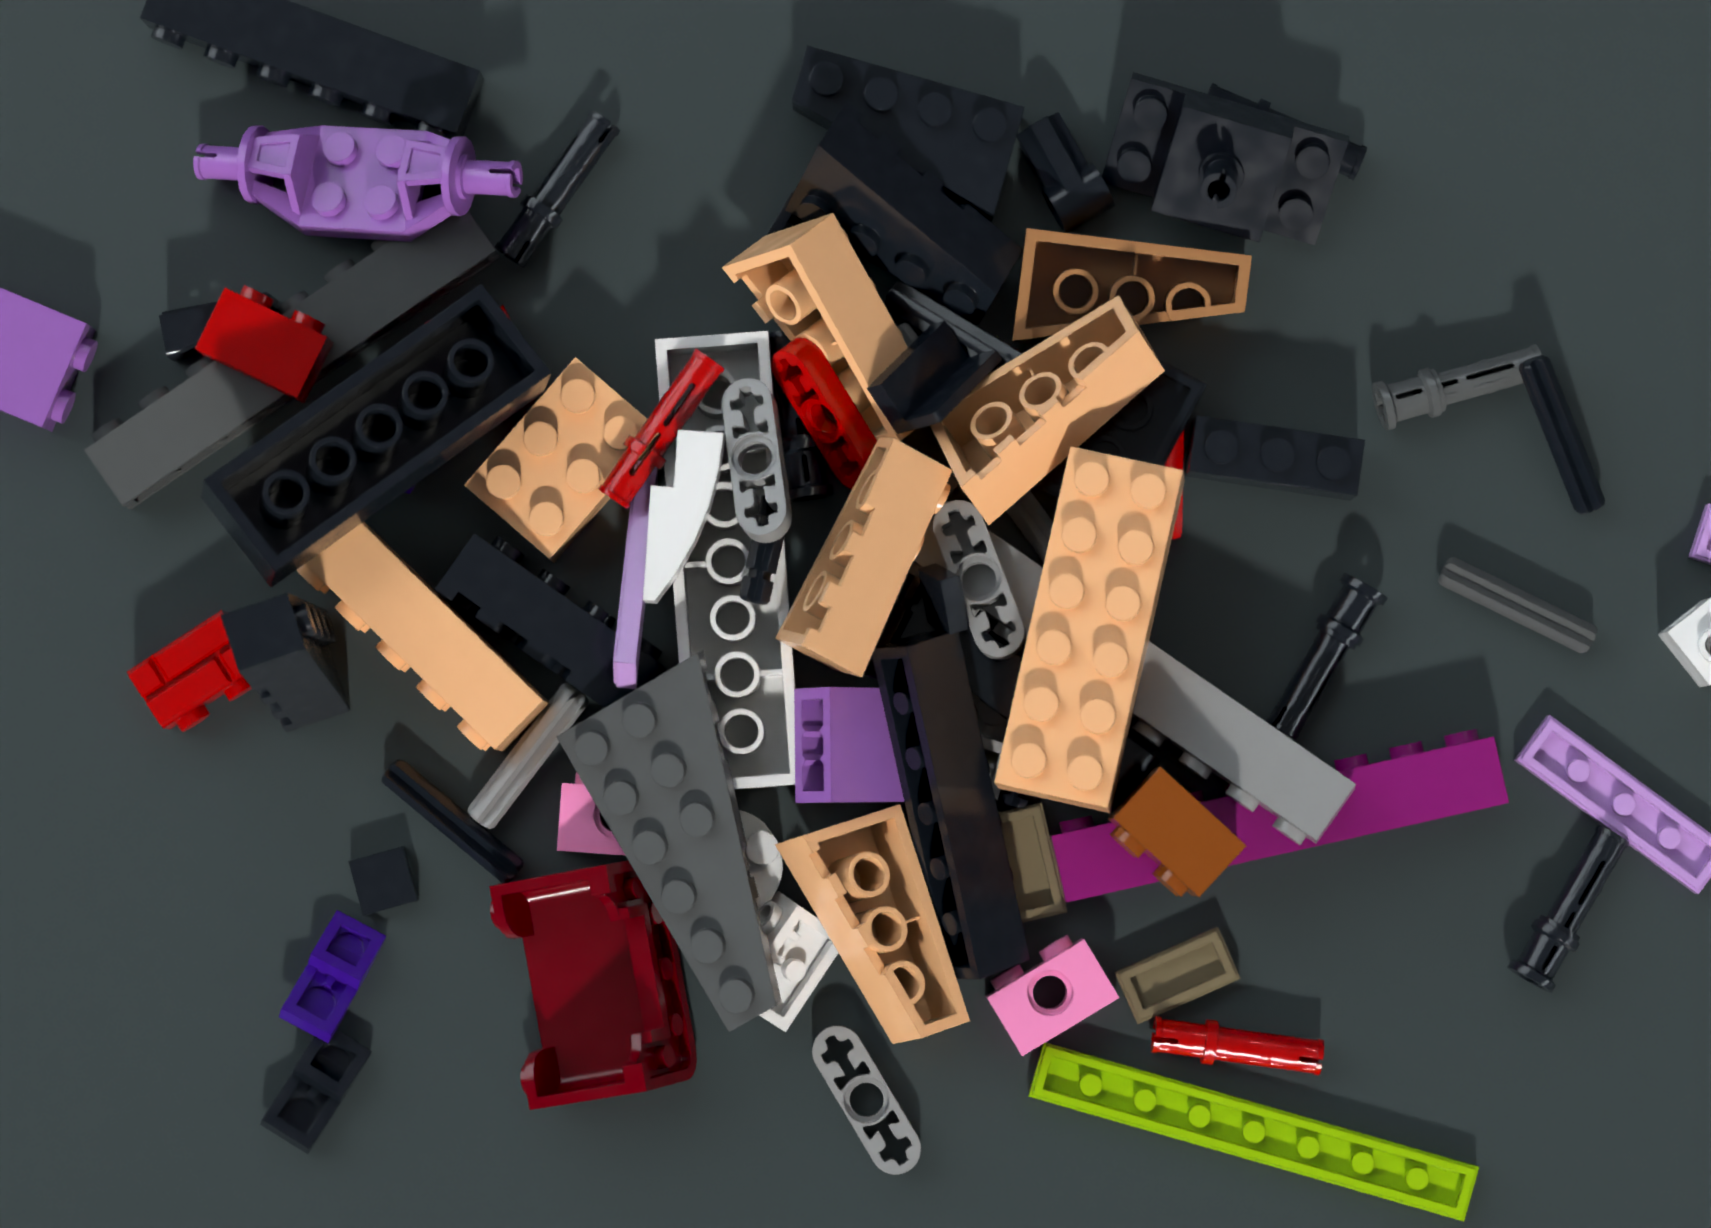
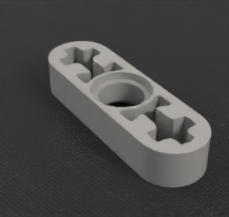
(766, 419)
(978, 535)
(899, 1128)

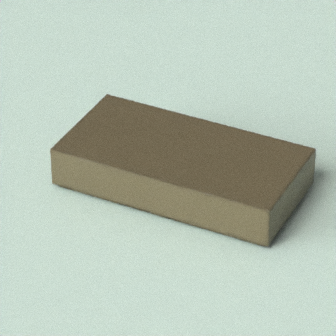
(1032, 863)
(1177, 975)

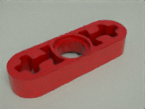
(800, 370)

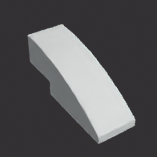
(682, 510)

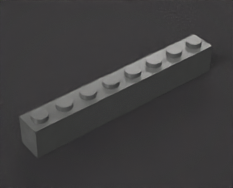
(220, 404)

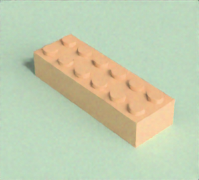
(1090, 629)
(428, 636)

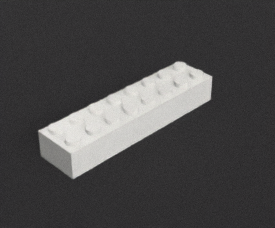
(747, 667)

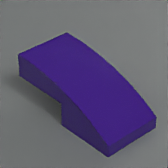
(332, 976)

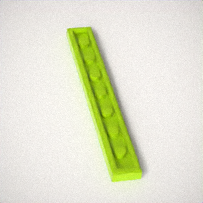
(1253, 1131)

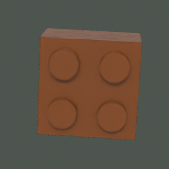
(1175, 834)

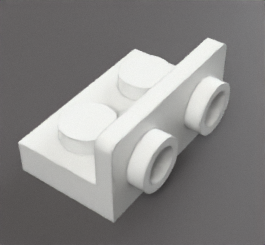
(799, 955)

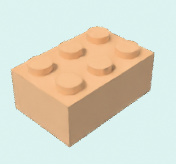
(557, 457)

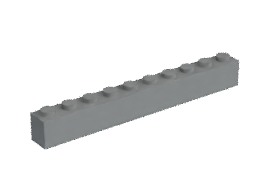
(1183, 709)

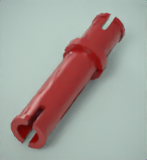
(621, 485)
(1236, 1045)

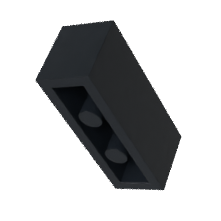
(1274, 458)

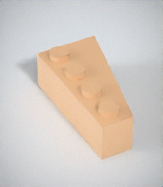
(822, 293)
(1043, 403)
(866, 558)
(881, 920)

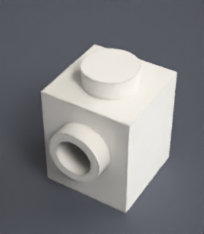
(1691, 641)

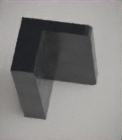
(929, 379)

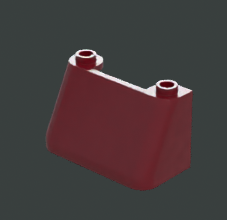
(600, 985)

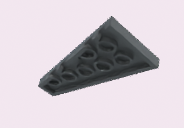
(676, 815)

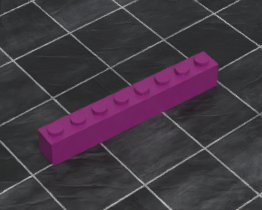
(1387, 796)

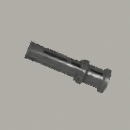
(1432, 391)

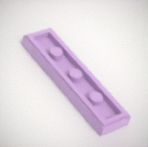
(631, 602)
(1619, 802)

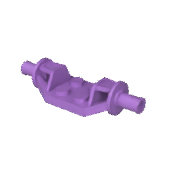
(358, 178)

